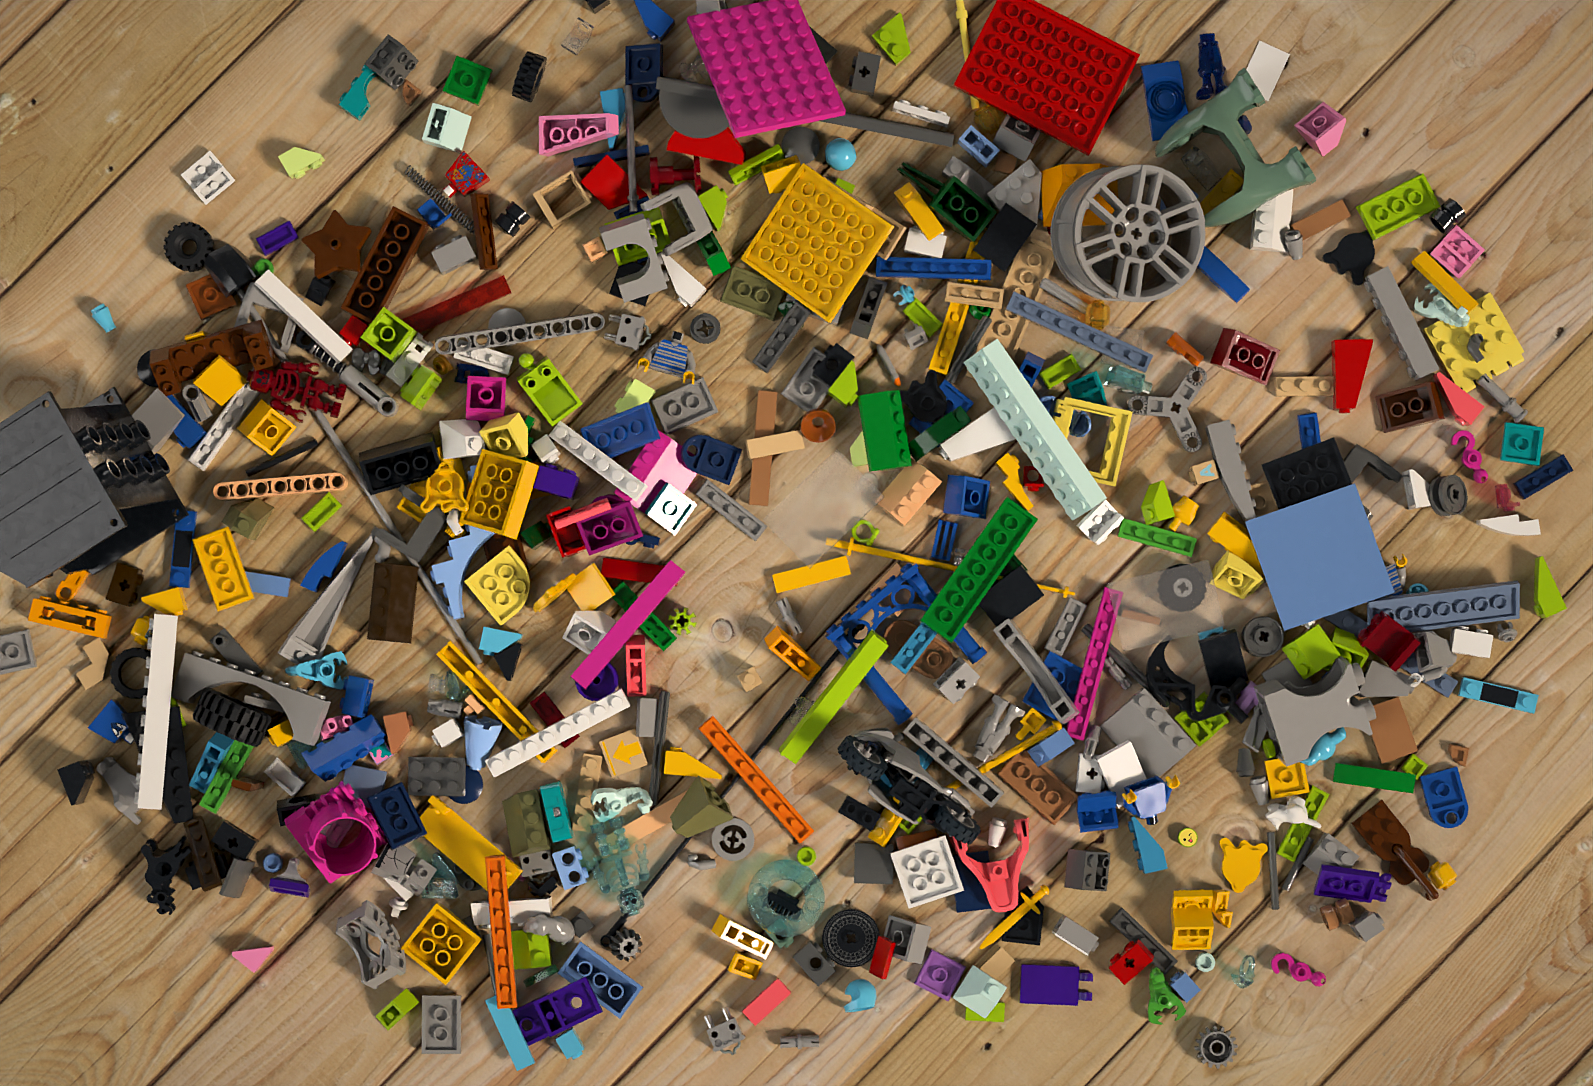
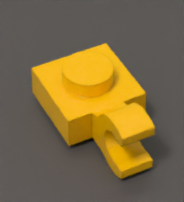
(1031, 722)

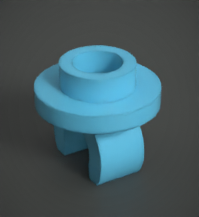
(907, 294)

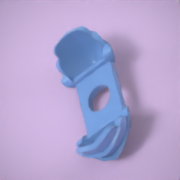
(1080, 421)

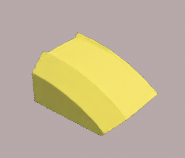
(1236, 576)

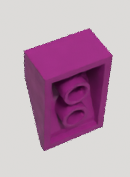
(610, 528)

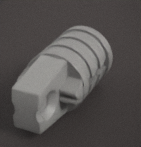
(445, 708)

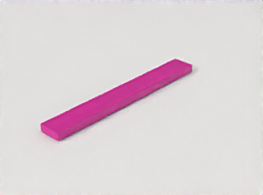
(627, 624)
(1092, 667)

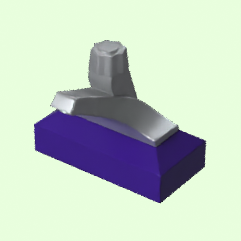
(290, 881)

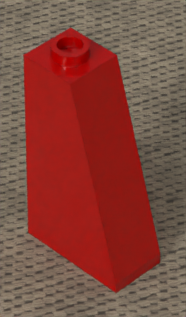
(1348, 370)

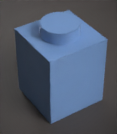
(1184, 986)

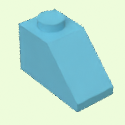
(497, 640)

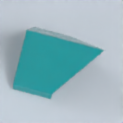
(1088, 389)

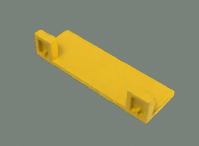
(462, 842)

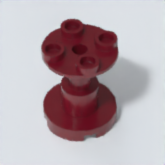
(667, 175)

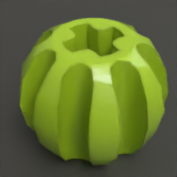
(686, 625)

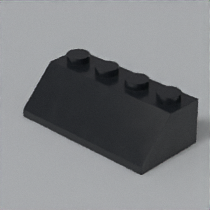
(399, 463)

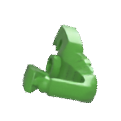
(1162, 997)

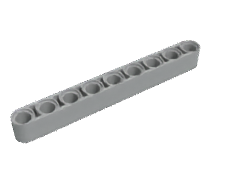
(529, 334)

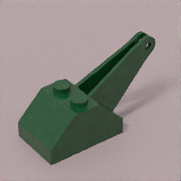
(954, 203)

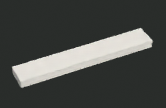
(303, 316)
(223, 426)

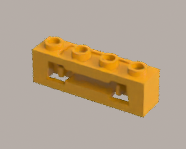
(39, 610)

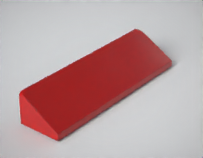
(630, 570)

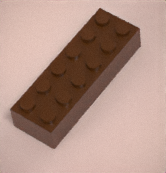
(385, 265)

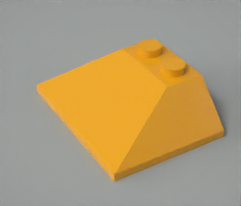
(1058, 179)

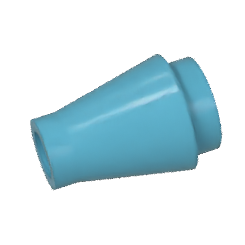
(103, 317)

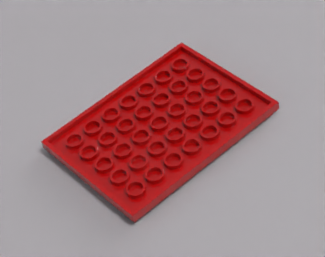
(1047, 71)

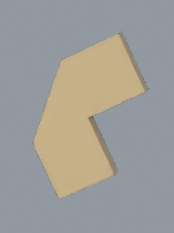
(99, 657)

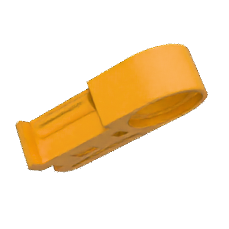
(72, 582)

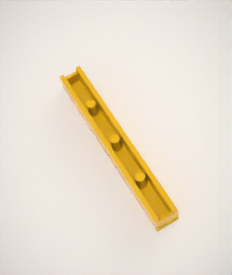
(490, 695)

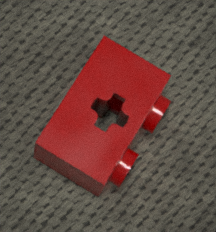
(1126, 971)

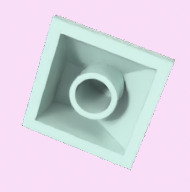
(979, 992)

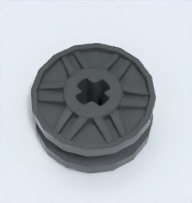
(1448, 495)
(1273, 639)

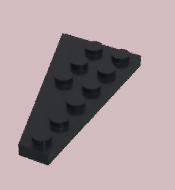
(176, 780)

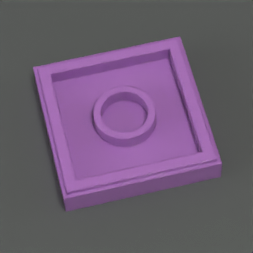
(939, 975)

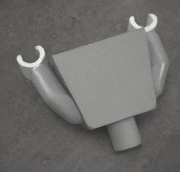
(1432, 656)

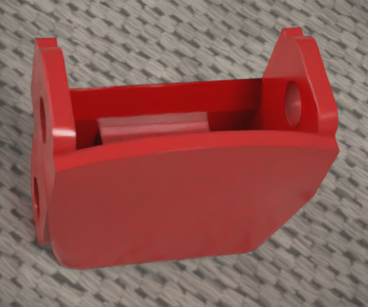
(568, 537)

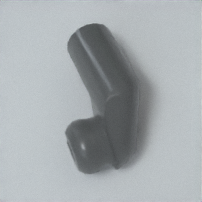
(1473, 347)

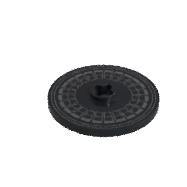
(835, 939)

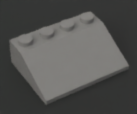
(1152, 732)

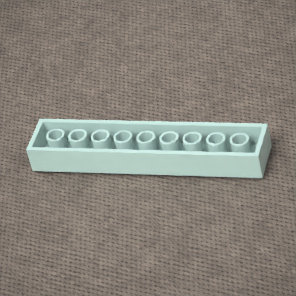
(1035, 430)

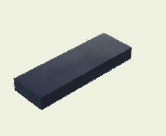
(1543, 476)

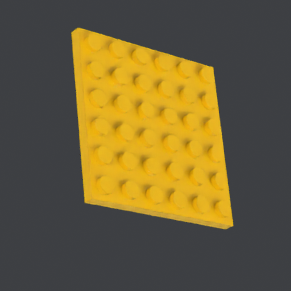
(817, 242)

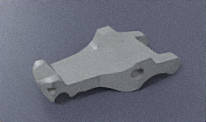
(122, 786)

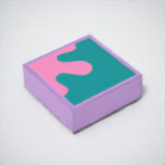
(380, 753)

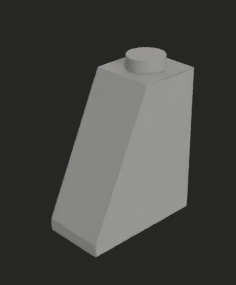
(1384, 682)

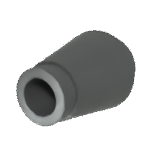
(1245, 763)

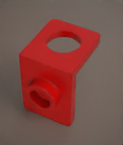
(1032, 486)

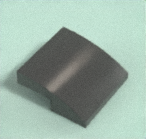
(873, 863)
(237, 878)

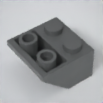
(1087, 870)

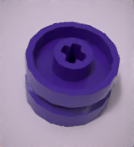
(607, 685)

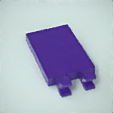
(1352, 884)
(1052, 984)

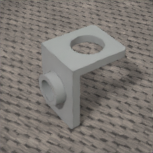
(420, 877)

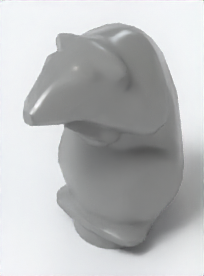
(557, 927)

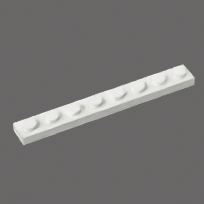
(557, 732)

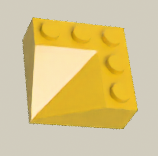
(441, 943)

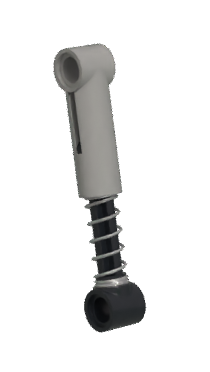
(351, 377)

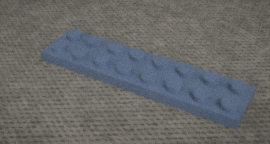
(1451, 606)

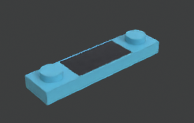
(1498, 695)

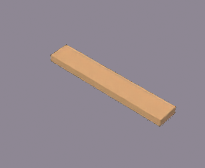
(647, 823)

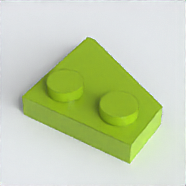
(893, 39)

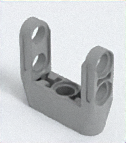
(690, 212)
(256, 296)

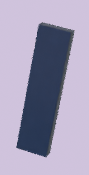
(617, 155)

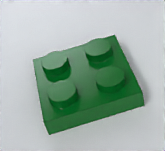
(467, 80)

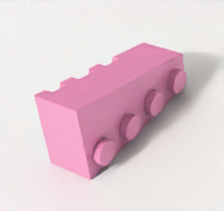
(568, 132)

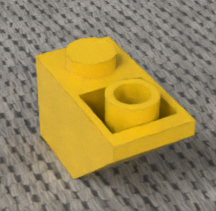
(281, 734)

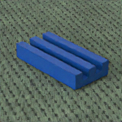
(940, 556)

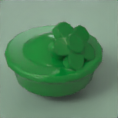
(979, 311)

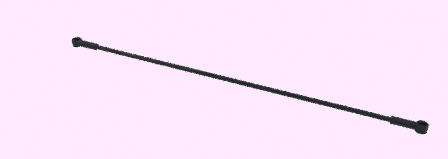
(623, 919)

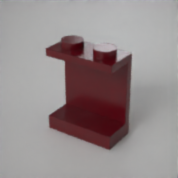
(1388, 640)

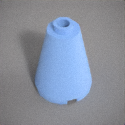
(480, 739)

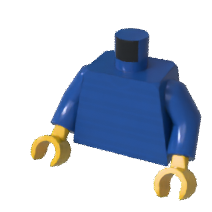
(1149, 797)

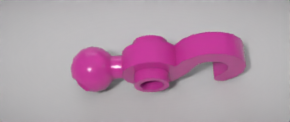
(1471, 458)
(1298, 970)

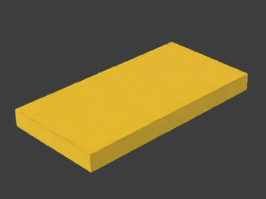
(223, 568)

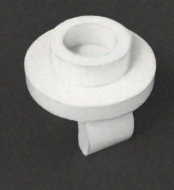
(398, 904)

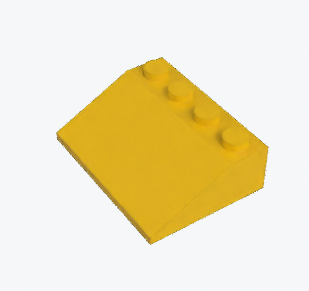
(499, 493)

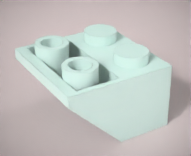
(446, 128)

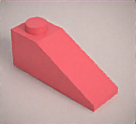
(1460, 403)
(636, 666)

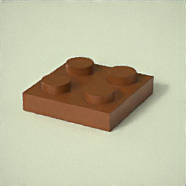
(208, 297)

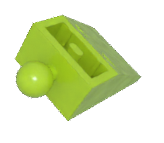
(550, 391)

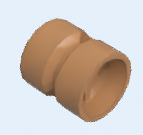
(1337, 914)

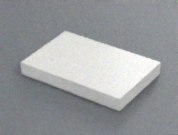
(1120, 769)

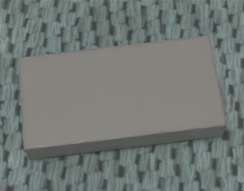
(646, 717)

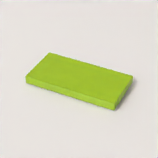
(1398, 206)

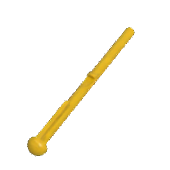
(1013, 751)

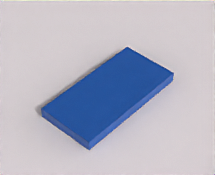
(623, 431)

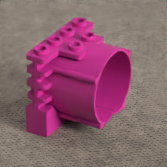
(336, 804)

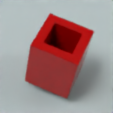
(353, 331)

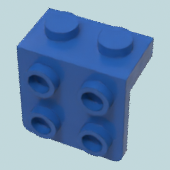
(1097, 811)

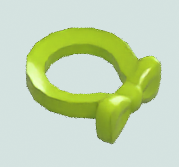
(869, 541)

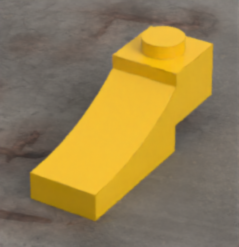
(1009, 466)

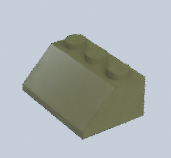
(526, 823)

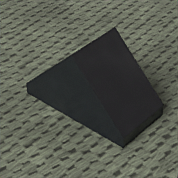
(508, 660)

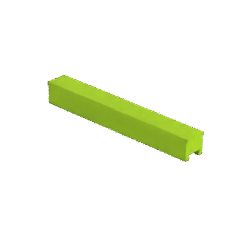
(833, 697)

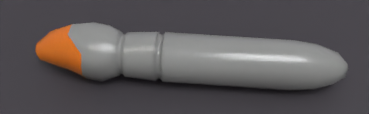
(888, 364)

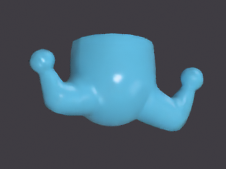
(1325, 746)

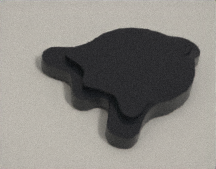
(1352, 254)
(925, 400)

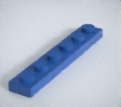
(934, 268)

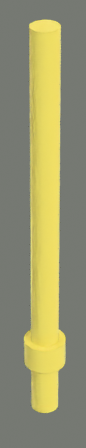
(961, 15)

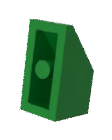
(713, 254)

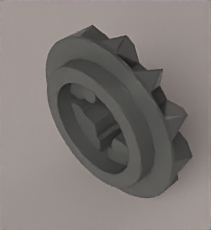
(711, 321)

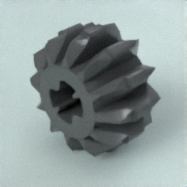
(630, 948)

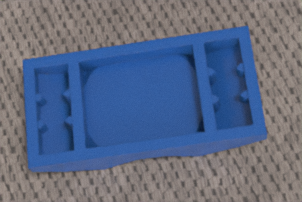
(1163, 96)

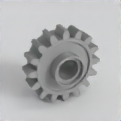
(1205, 1047)

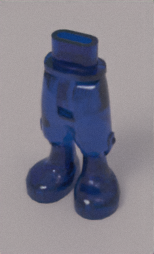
(1210, 63)

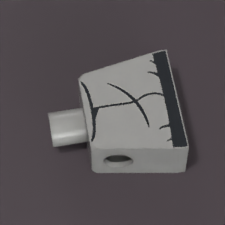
(394, 863)

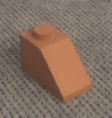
(398, 729)

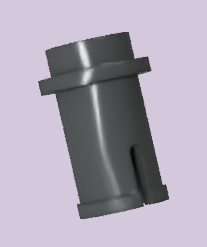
(469, 922)

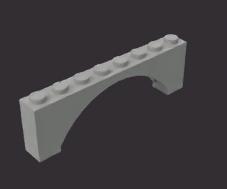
(303, 710)

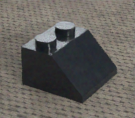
(77, 780)

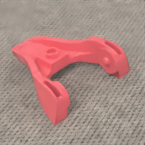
(1001, 876)

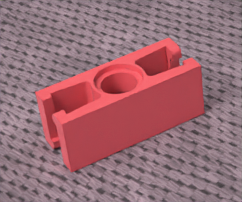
(766, 1001)

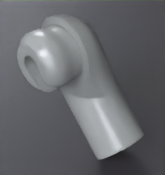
(700, 865)

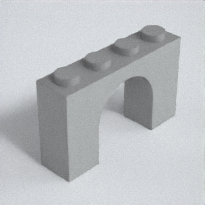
(636, 231)

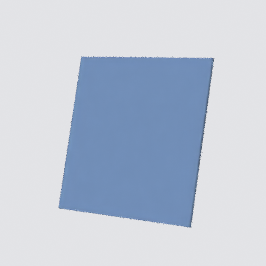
(1319, 557)

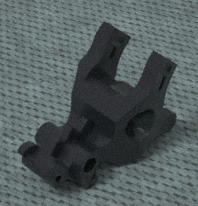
(160, 871)

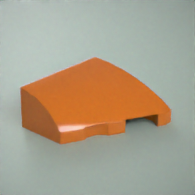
(1183, 348)

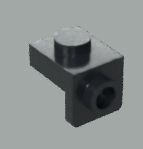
(320, 289)
(549, 886)

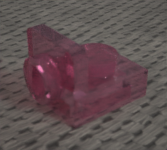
(1503, 495)

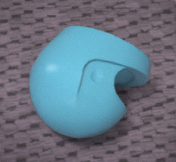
(840, 154)
(862, 995)

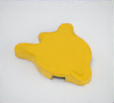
(444, 489)
(553, 593)
(1241, 863)

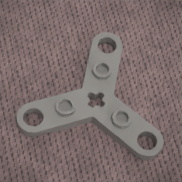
(1162, 407)

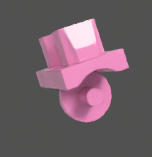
(334, 725)

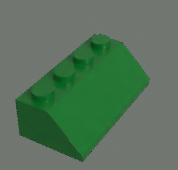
(884, 430)

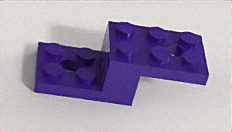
(555, 1012)

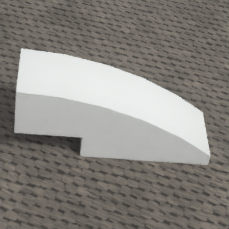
(1511, 526)

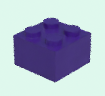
(557, 482)

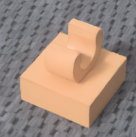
(475, 704)

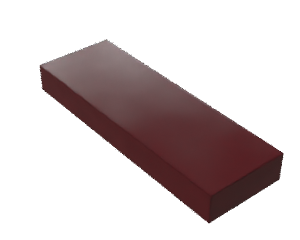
(550, 714)

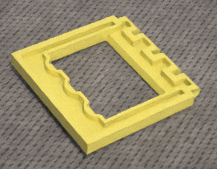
(1115, 439)

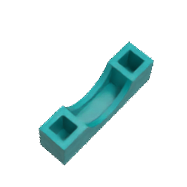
(356, 101)

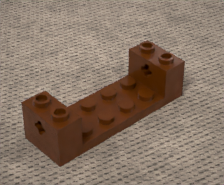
(189, 358)

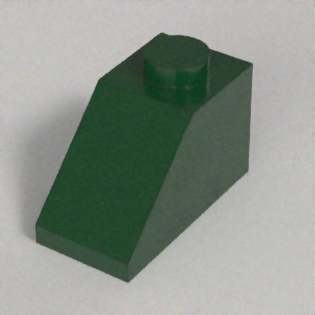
(537, 534)

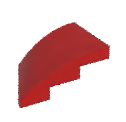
(609, 184)

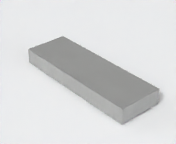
(1065, 626)

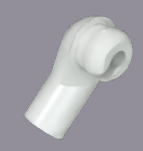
(452, 520)

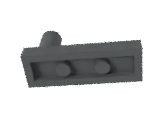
(233, 652)

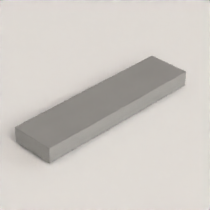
(731, 510)

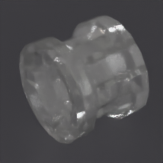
(437, 683)

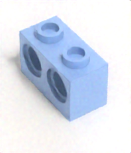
(565, 868)

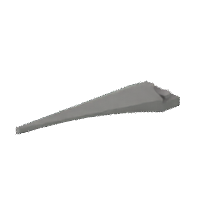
(313, 630)

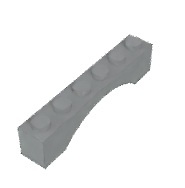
(1036, 669)

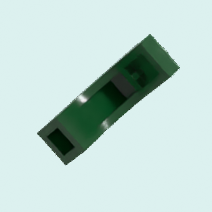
(938, 433)

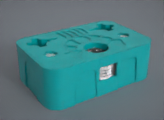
(556, 811)

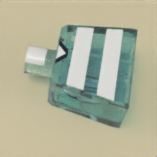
(1120, 379)

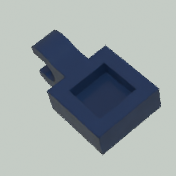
(648, 541)

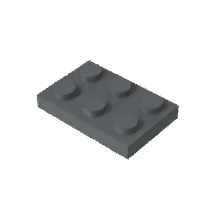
(436, 776)

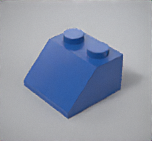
(966, 496)
(357, 696)

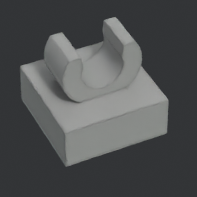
(915, 337)

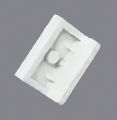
(1100, 522)

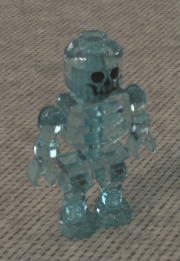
(629, 899)

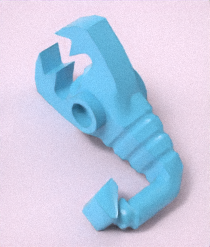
(320, 670)

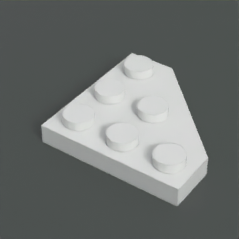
(1020, 191)

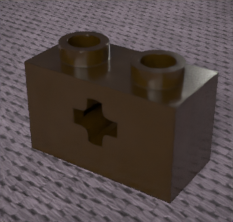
(120, 594)

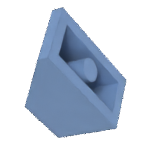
(1050, 747)

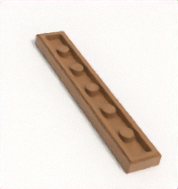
(762, 466)

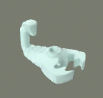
(1442, 309)
(617, 799)

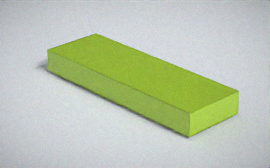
(752, 166)

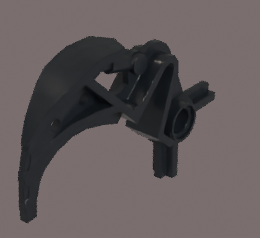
(1212, 705)

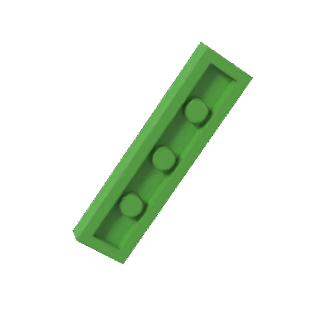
(1157, 537)
(226, 773)

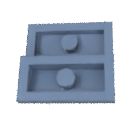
(365, 781)

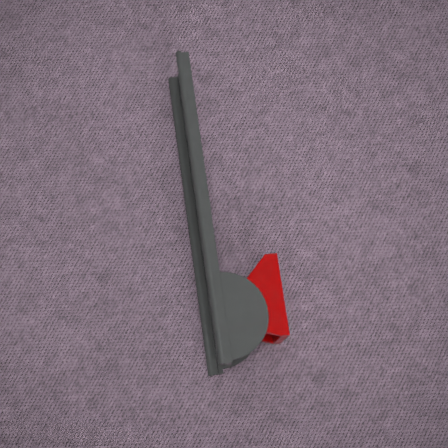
(705, 131)

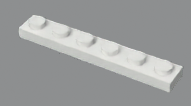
(598, 461)

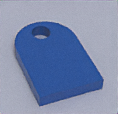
(1445, 795)

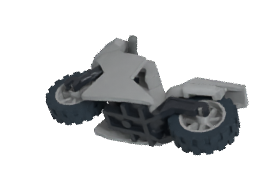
(936, 804)

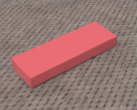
(582, 513)

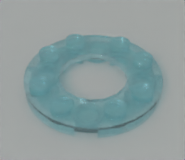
(773, 922)

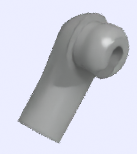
(383, 551)

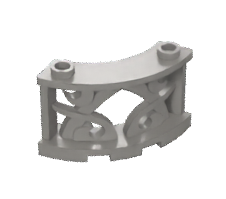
(356, 935)

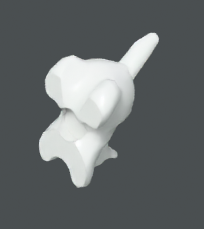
(1292, 812)

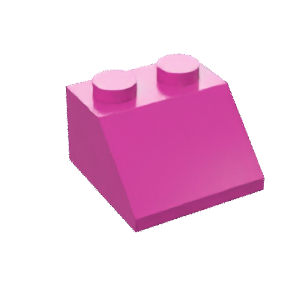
(485, 398)

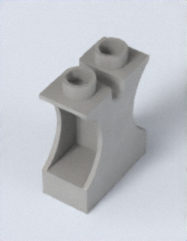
(1304, 714)

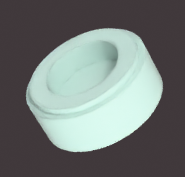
(1205, 962)

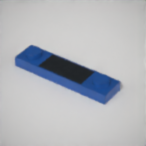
(183, 551)

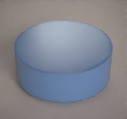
(272, 862)

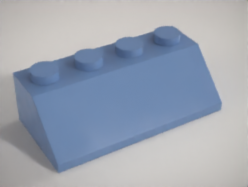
(611, 986)

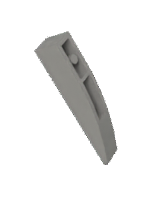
(1230, 467)

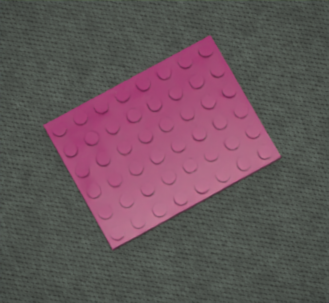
(765, 66)

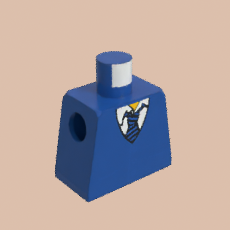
(111, 724)

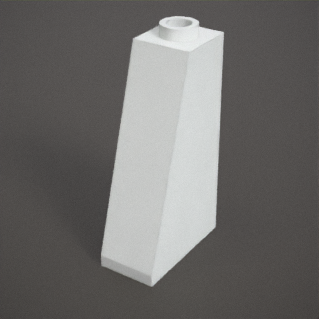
(978, 436)

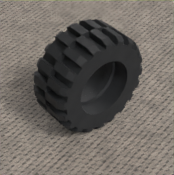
(231, 717)

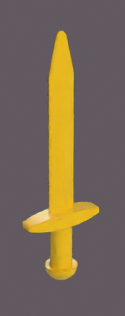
(1016, 915)

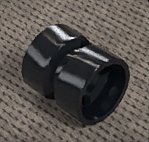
(1450, 213)
(512, 219)

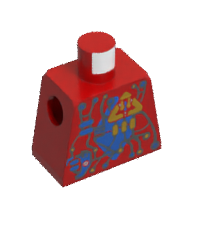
(464, 176)

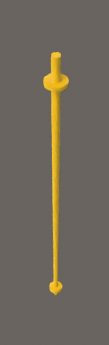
(850, 546)

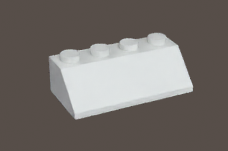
(1271, 223)
(519, 909)

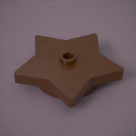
(337, 246)

